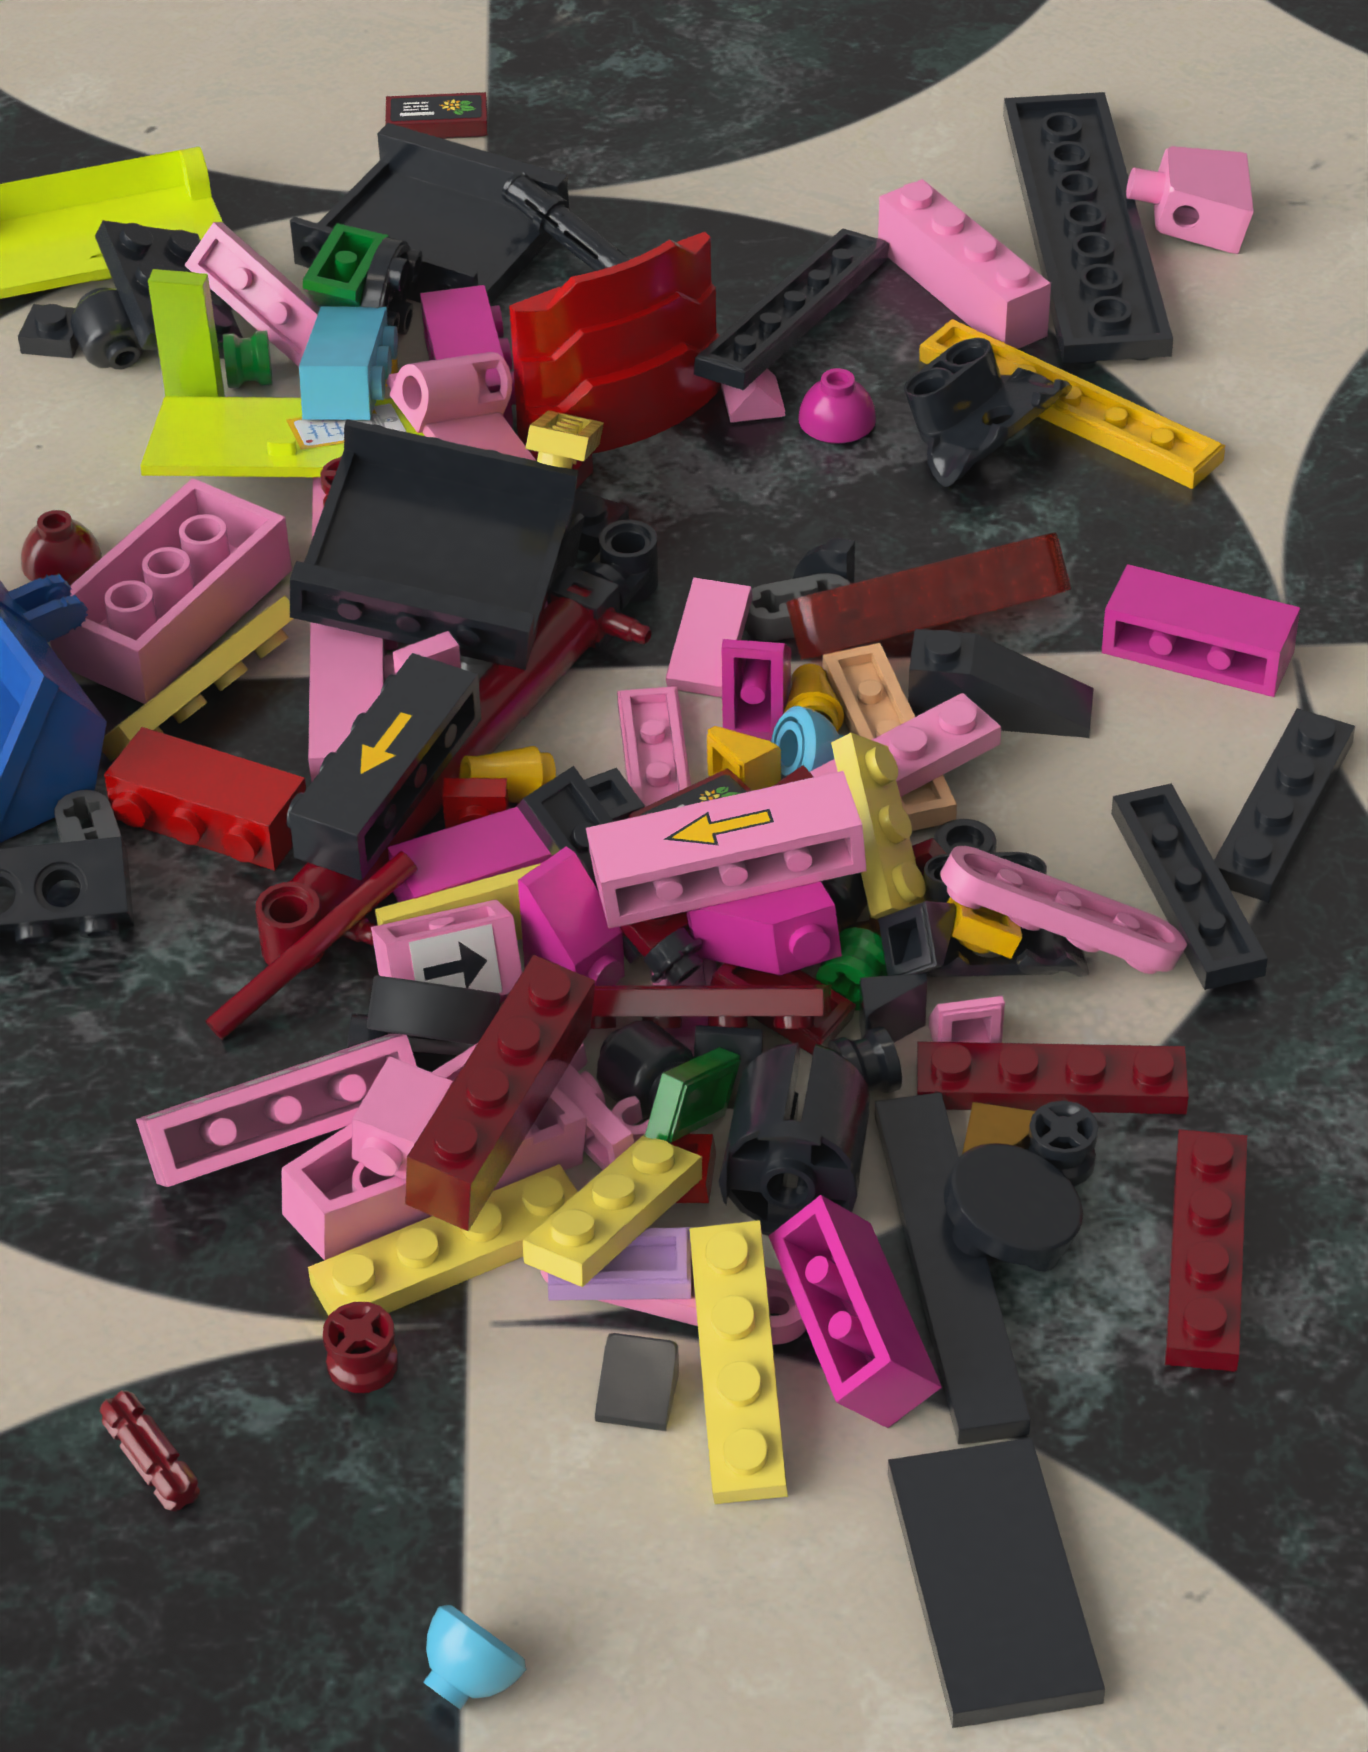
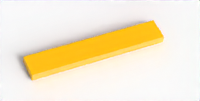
(1101, 415)

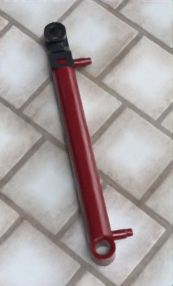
(579, 616)

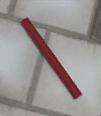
(311, 945)

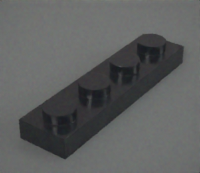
(1283, 804)
(1189, 886)

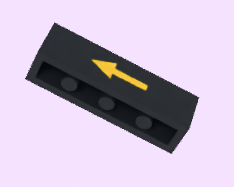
(384, 766)

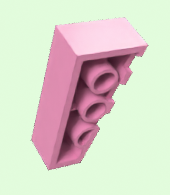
(345, 1204)

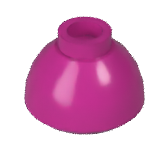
(837, 409)

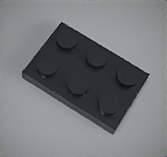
(132, 254)

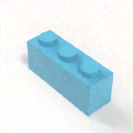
(346, 363)

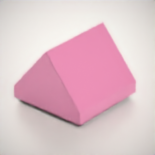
(756, 402)

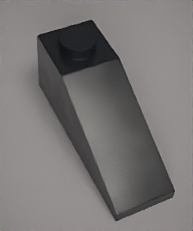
(998, 680)

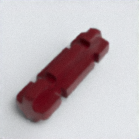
(149, 1451)

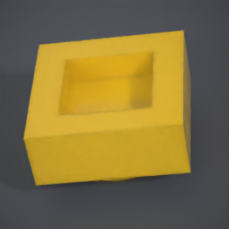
(985, 930)

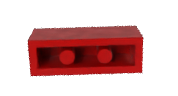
(204, 797)

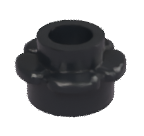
(675, 957)

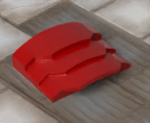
(619, 344)

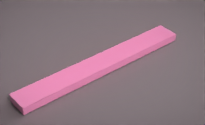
(656, 769)

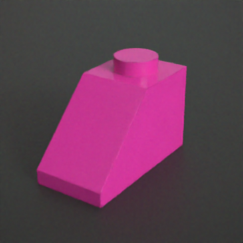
(754, 685)
(567, 920)
(770, 930)

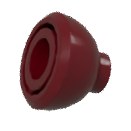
(59, 547)

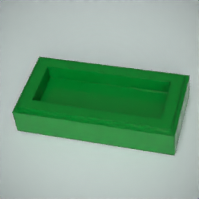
(693, 1095)

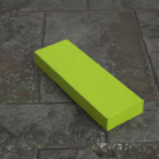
(186, 333)

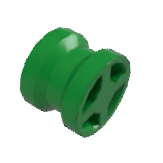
(247, 359)
(860, 958)

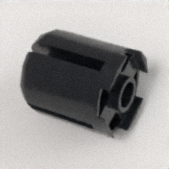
(770, 1142)

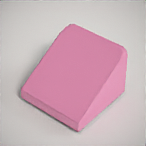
(968, 1021)

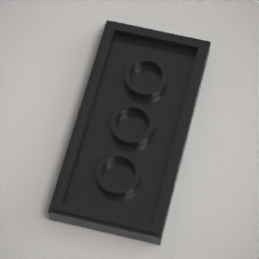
(994, 1583)

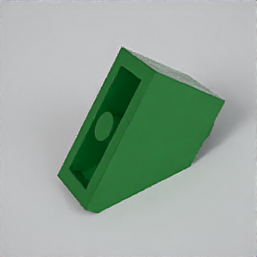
(342, 267)

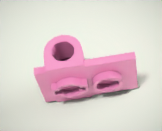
(453, 402)

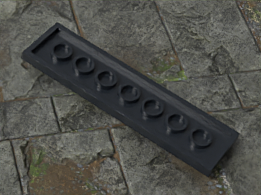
(1086, 229)

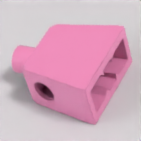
(1198, 196)

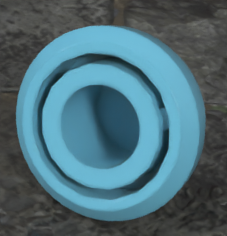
(804, 739)
(468, 1659)

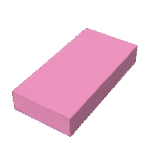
(711, 614)

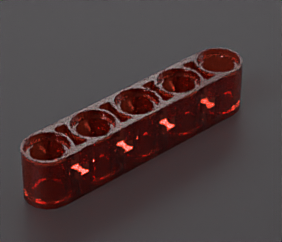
(928, 596)

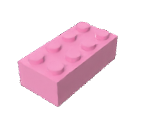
(173, 589)

